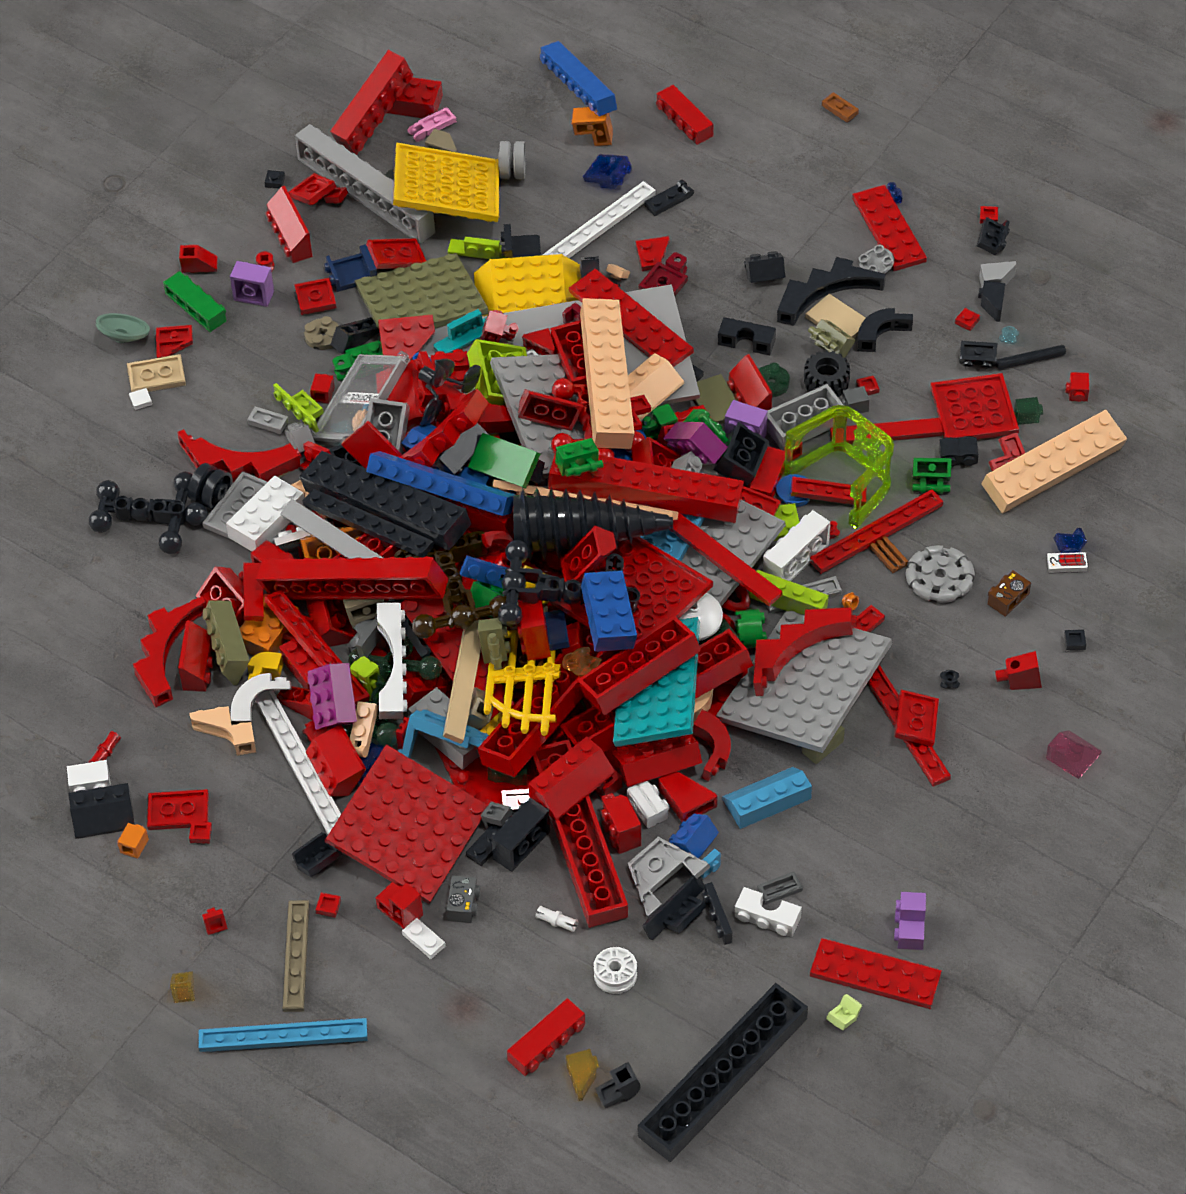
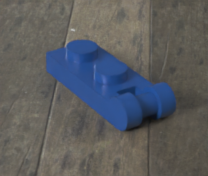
(482, 571)

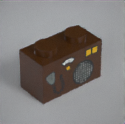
(1008, 593)

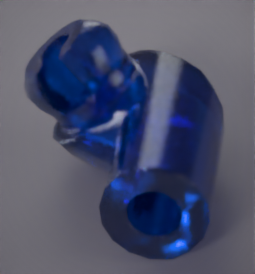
(895, 192)

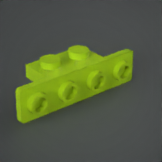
(476, 248)
(301, 405)

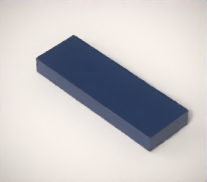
(557, 629)

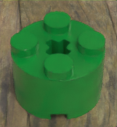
(750, 627)

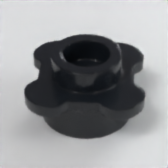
(949, 675)

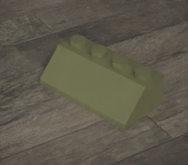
(226, 639)

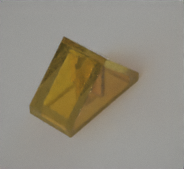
(182, 987)

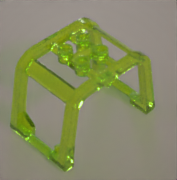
(872, 461)

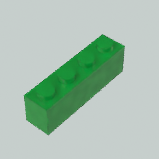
(195, 301)

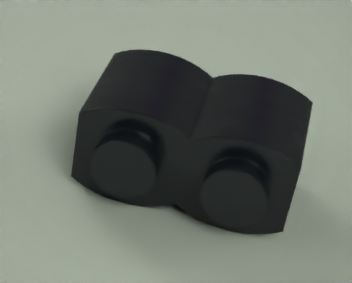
(960, 450)

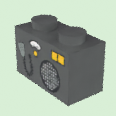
(462, 898)

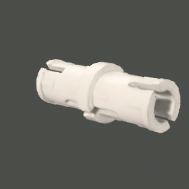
(556, 918)

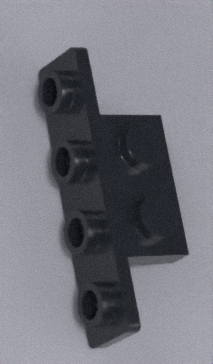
(677, 910)

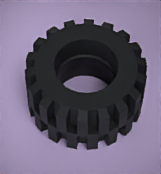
(830, 364)

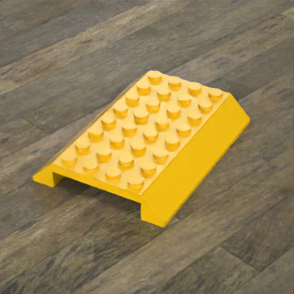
(526, 282)

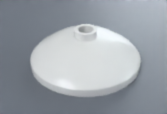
(709, 614)

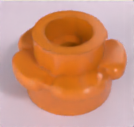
(850, 600)

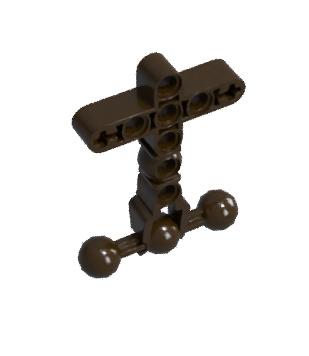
(455, 593)

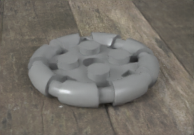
(942, 565)

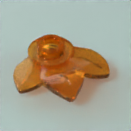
(580, 661)

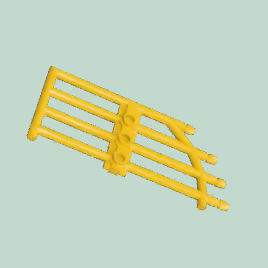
(530, 674)

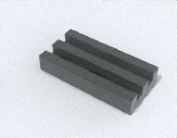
(781, 891)

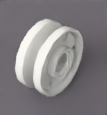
(615, 981)

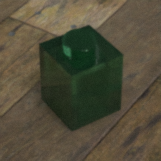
(1028, 410)

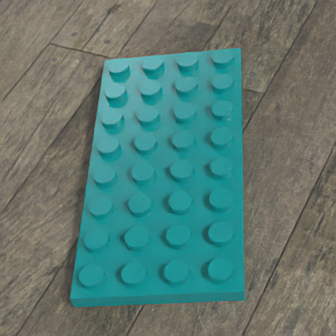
(663, 707)

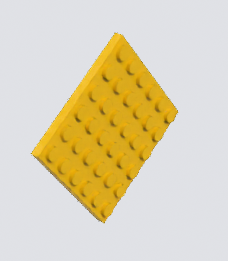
(446, 182)

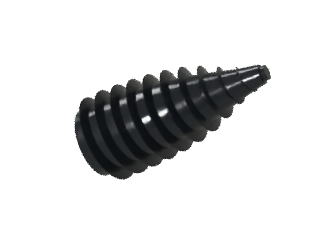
(561, 522)

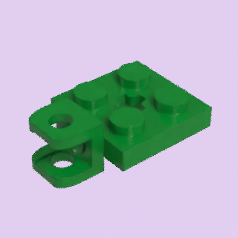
(349, 358)

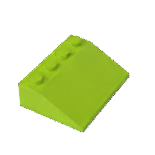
(481, 354)

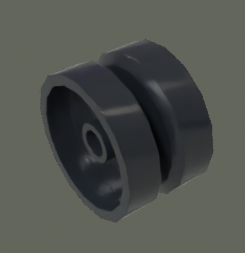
(209, 485)

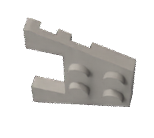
(657, 865)

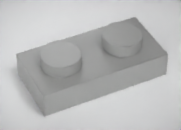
(268, 420)

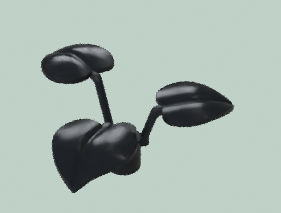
(436, 378)

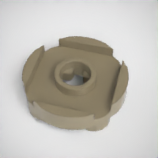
(316, 327)

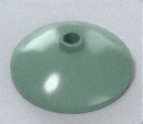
(122, 327)

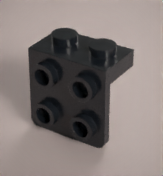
(519, 245)

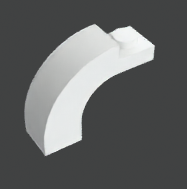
(245, 696)

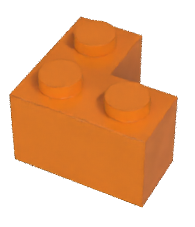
(588, 122)

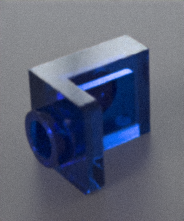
(1070, 542)

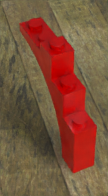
(493, 419)
(447, 433)
(156, 647)

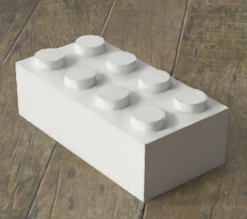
(261, 515)
(795, 549)

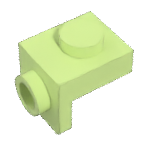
(845, 1013)

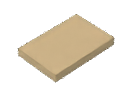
(838, 313)
(156, 373)

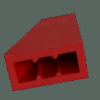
(686, 795)

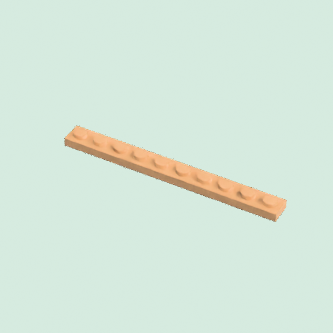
(506, 486)

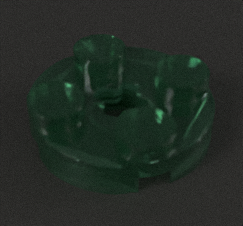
(781, 378)

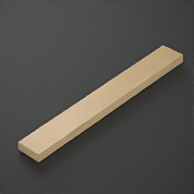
(463, 685)

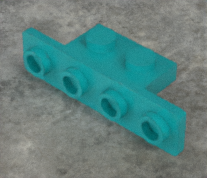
(462, 332)

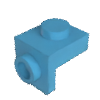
(714, 861)

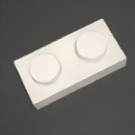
(423, 938)

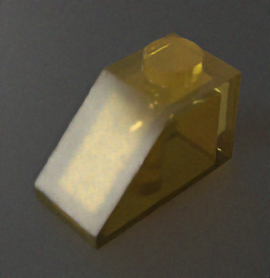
(582, 1071)

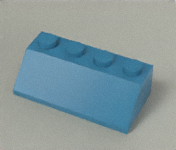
(768, 796)

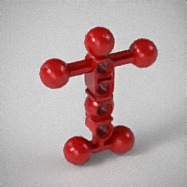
(565, 389)

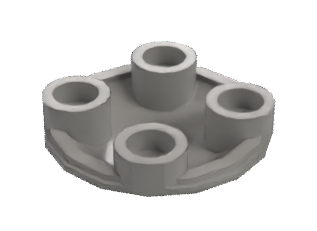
(877, 259)

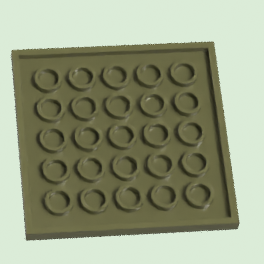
(430, 288)

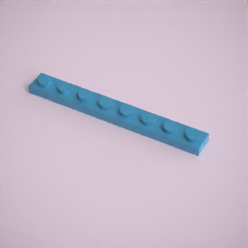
(283, 1035)

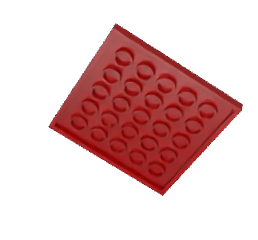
(664, 586)
(406, 823)

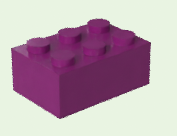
(696, 438)
(332, 696)

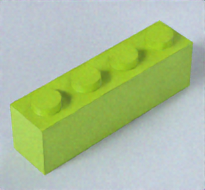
(795, 596)

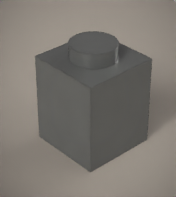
(856, 399)

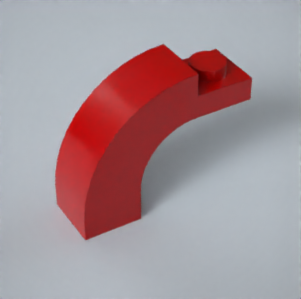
(717, 736)

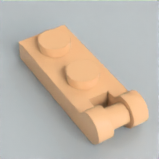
(363, 728)

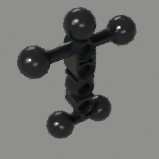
(158, 510)

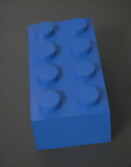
(608, 611)

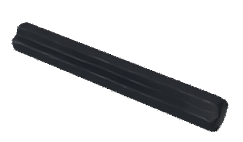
(1032, 356)

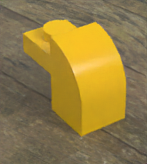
(266, 663)

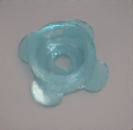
(1009, 335)

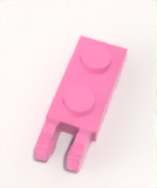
(426, 125)

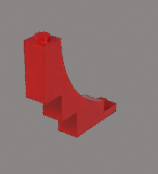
(261, 464)
(818, 626)

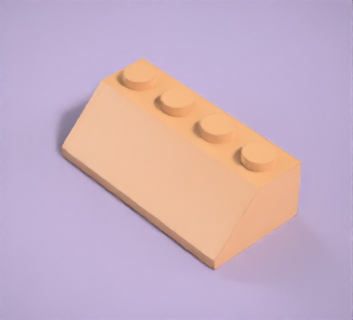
(655, 380)

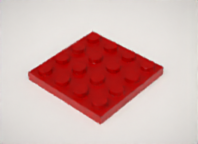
(974, 407)

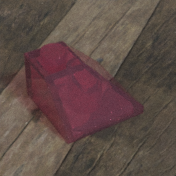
(1072, 753)

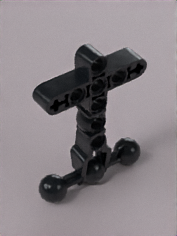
(547, 586)

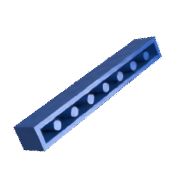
(578, 78)
(440, 483)

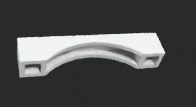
(391, 696)

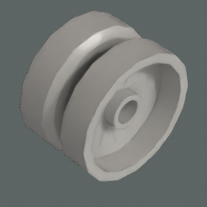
(509, 160)

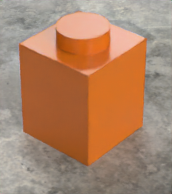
(133, 840)

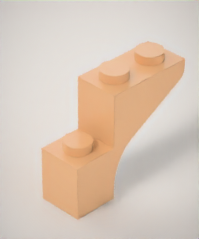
(218, 723)

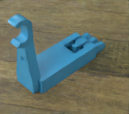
(434, 725)

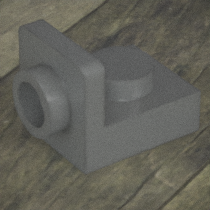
(495, 814)

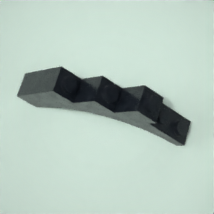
(821, 283)

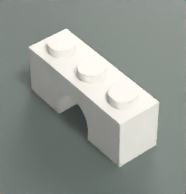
(782, 920)

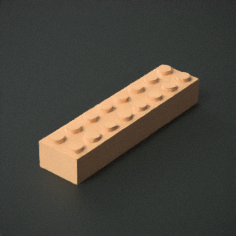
(1054, 461)

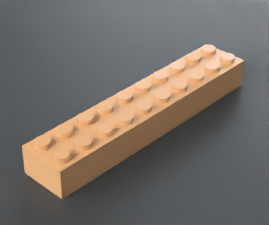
(606, 374)

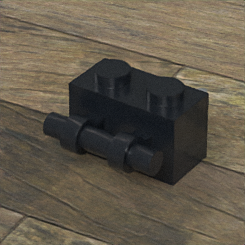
(765, 267)

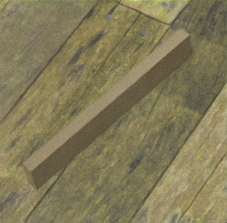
(296, 956)

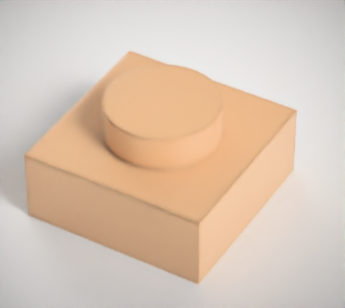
(617, 272)

